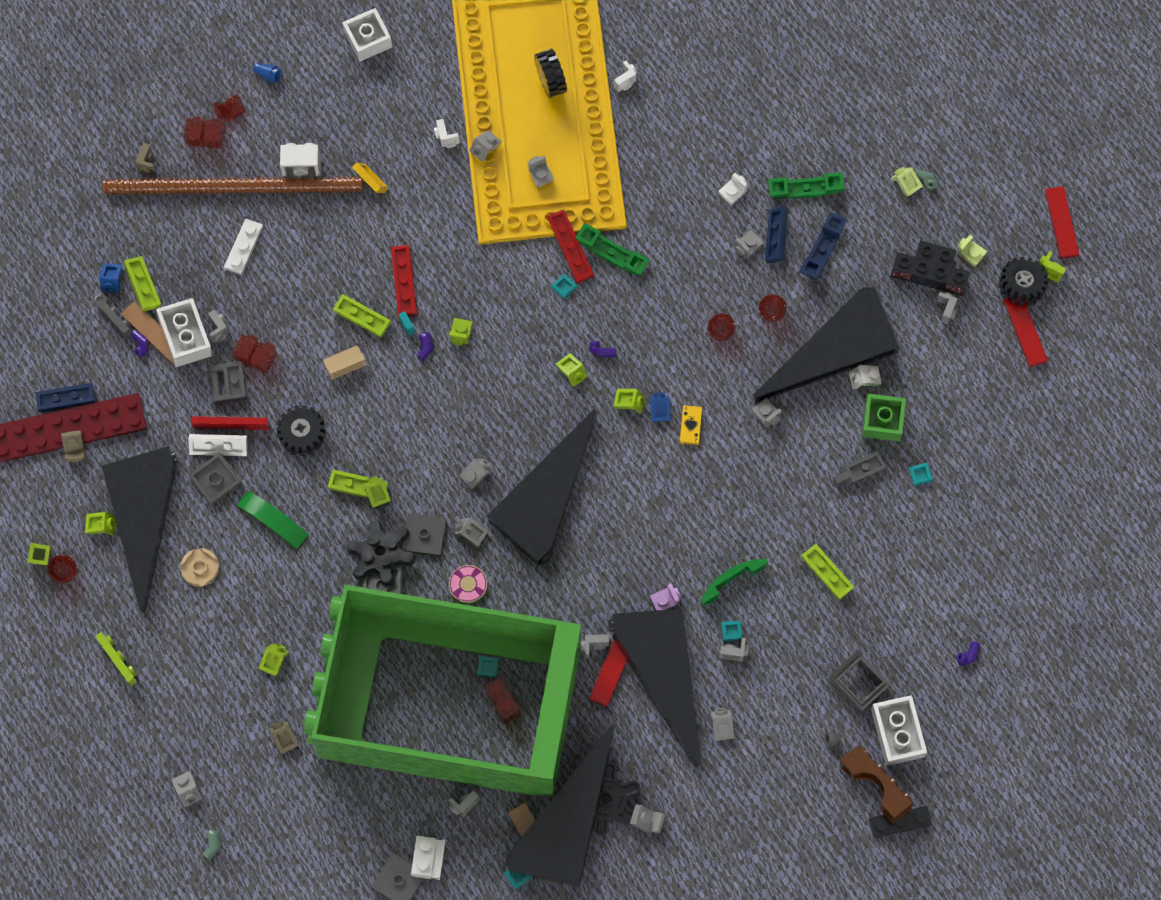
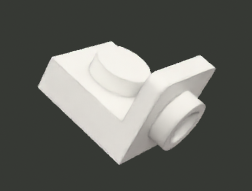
(734, 189)

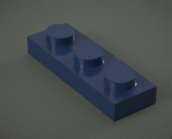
(776, 234)
(65, 397)

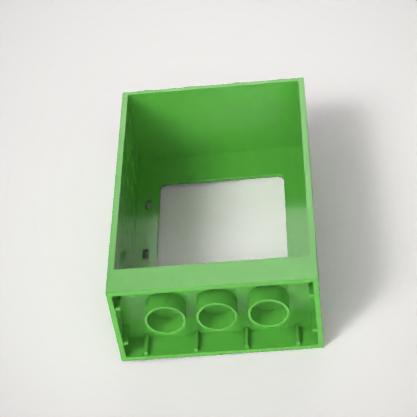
(343, 692)

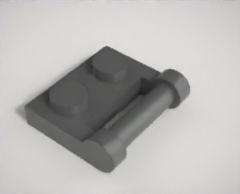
(233, 382)

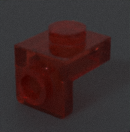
(229, 109)

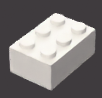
(184, 332)
(898, 730)

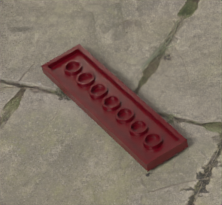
(95, 420)

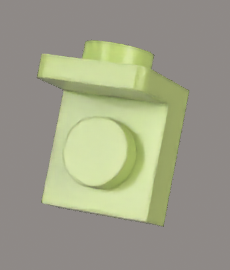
(907, 180)
(971, 251)

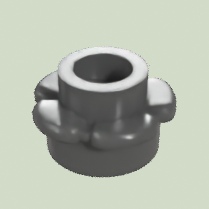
(832, 739)

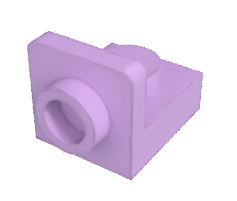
(666, 598)

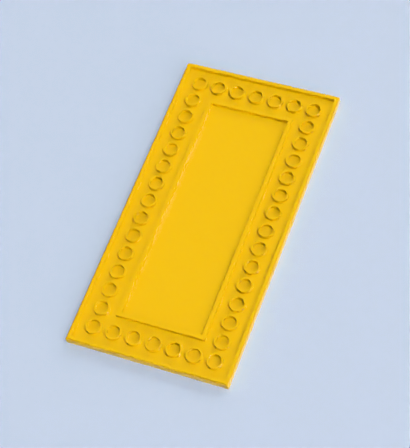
(508, 99)

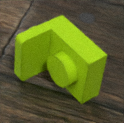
(1054, 270)
(460, 331)
(572, 369)
(629, 399)
(376, 491)
(100, 523)
(273, 658)

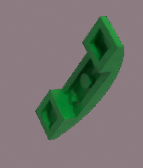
(806, 187)
(610, 251)
(273, 519)
(752, 567)

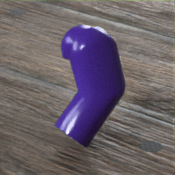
(427, 343)
(142, 348)
(602, 352)
(970, 656)

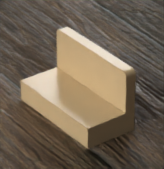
(344, 362)

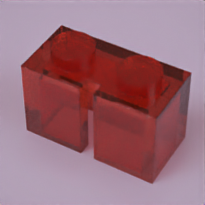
(204, 133)
(255, 353)
(506, 705)

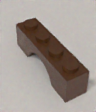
(859, 765)

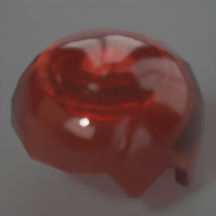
(772, 304)
(721, 323)
(60, 565)

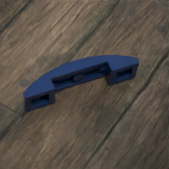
(823, 246)

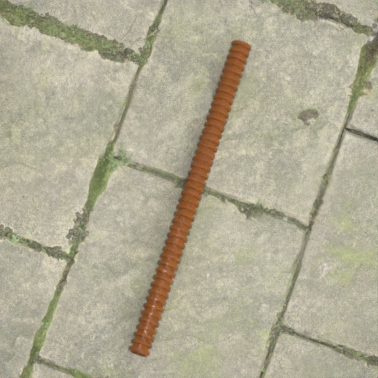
(232, 185)

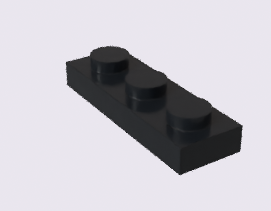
(913, 820)

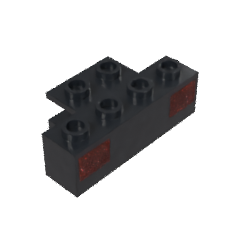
(931, 268)

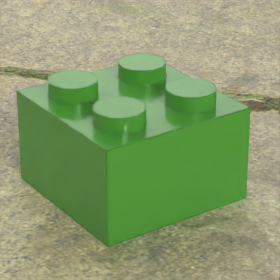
(883, 417)

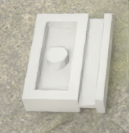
(428, 857)

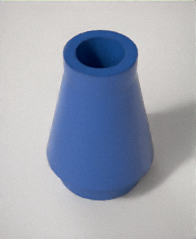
(268, 72)

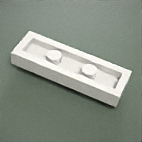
(243, 246)
(212, 444)

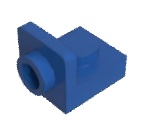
(110, 278)
(660, 407)

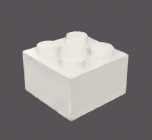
(367, 34)
(300, 160)

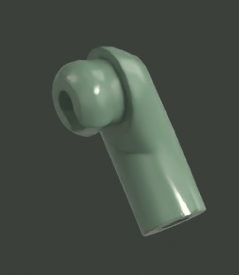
(928, 178)
(214, 844)

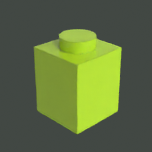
(38, 554)

